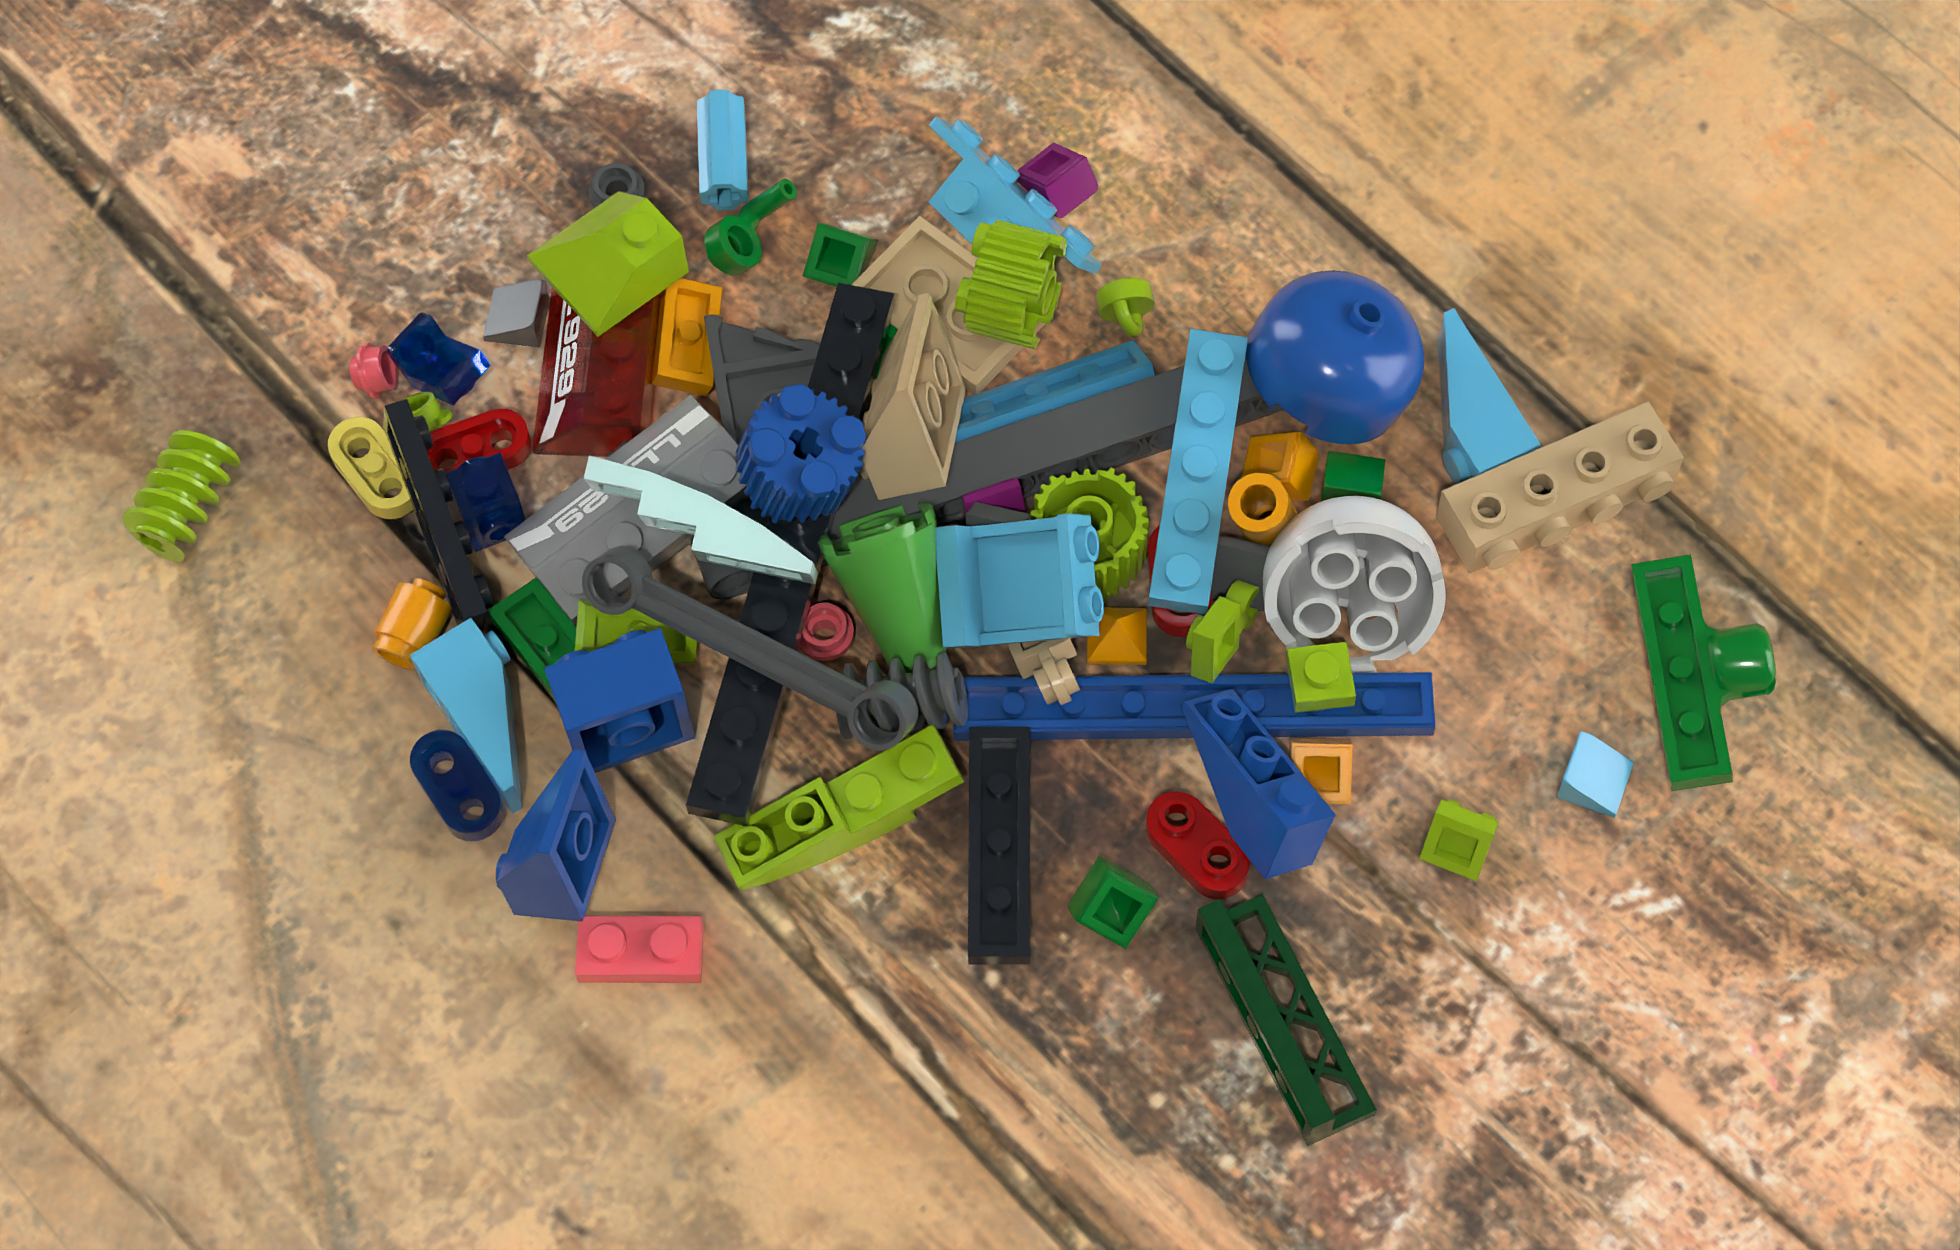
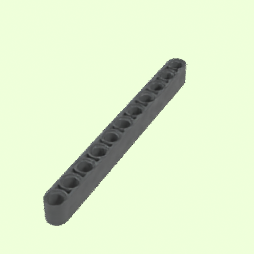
(1076, 437)

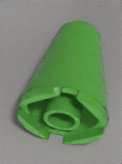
(892, 580)

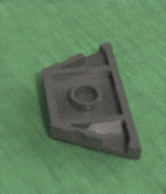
(751, 369)

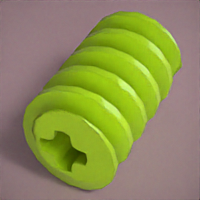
(176, 490)

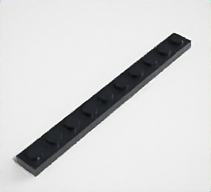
(778, 606)

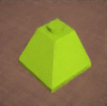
(612, 260)

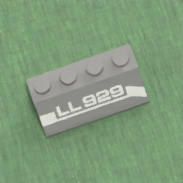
(586, 523)

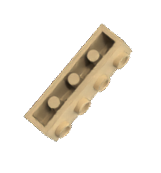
(1559, 488)

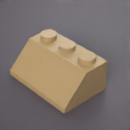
(913, 408)

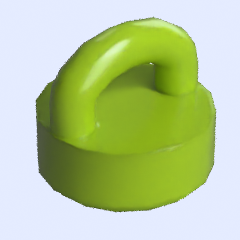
(1126, 303)

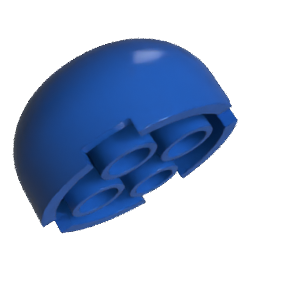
(1337, 355)

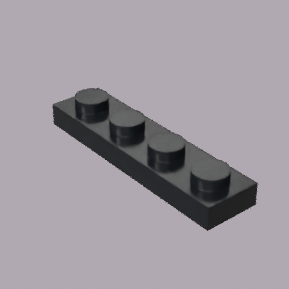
(429, 493)
(999, 846)

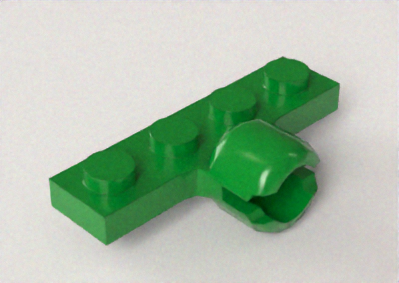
(1696, 670)

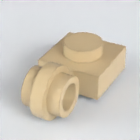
(1049, 666)

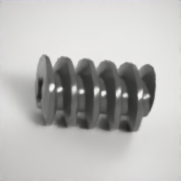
(936, 693)

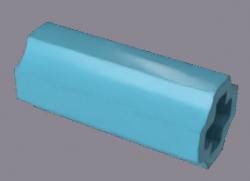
(722, 150)

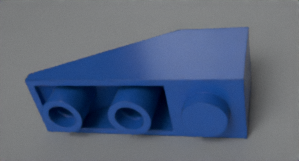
(1258, 788)

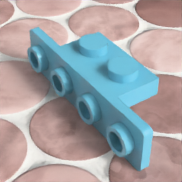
(987, 191)

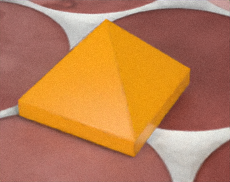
(1120, 639)

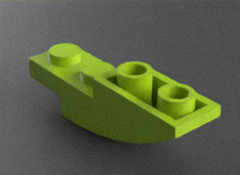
(839, 815)

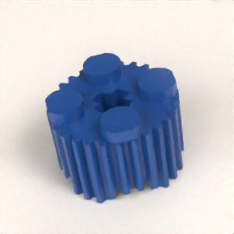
(805, 428)

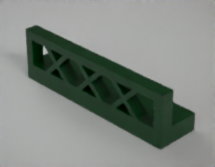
(1292, 1074)

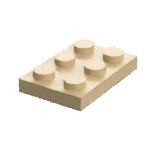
(934, 263)

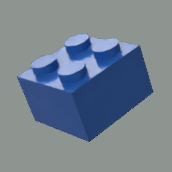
(621, 699)

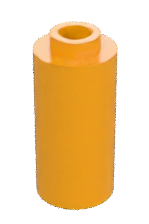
(1256, 498)

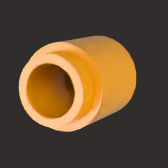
(410, 621)

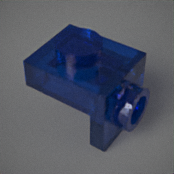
(436, 361)

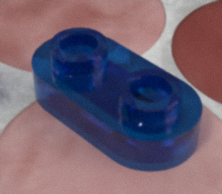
(459, 788)

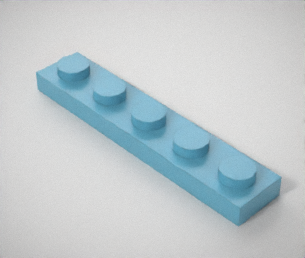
(1198, 472)

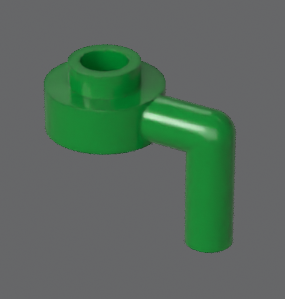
(733, 242)

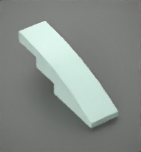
(719, 531)

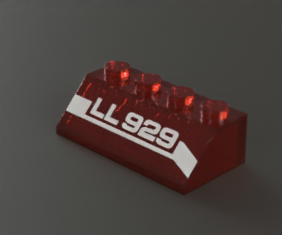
(594, 386)

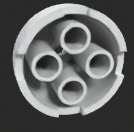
(1359, 558)

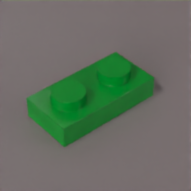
(535, 628)

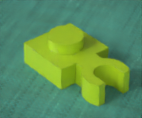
(1216, 635)

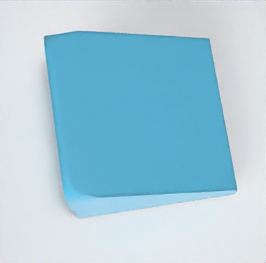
(1595, 776)

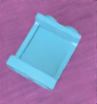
(1018, 581)

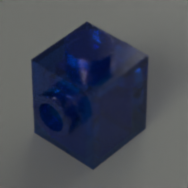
(486, 500)

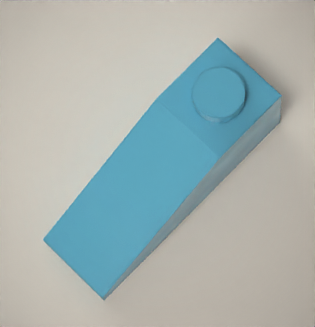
(1477, 412)
(474, 693)

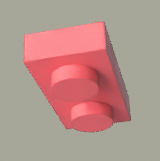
(639, 949)

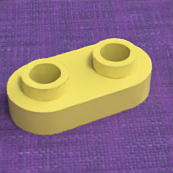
(373, 473)

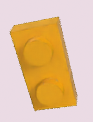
(682, 343)

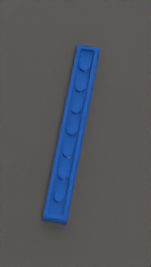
(1153, 706)

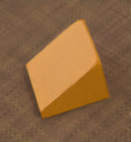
(1285, 457)
(1325, 765)

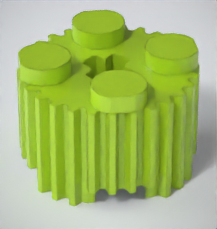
(1011, 282)
(1114, 514)

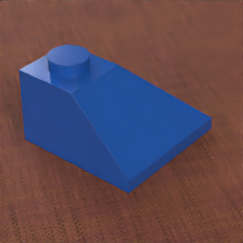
(558, 846)

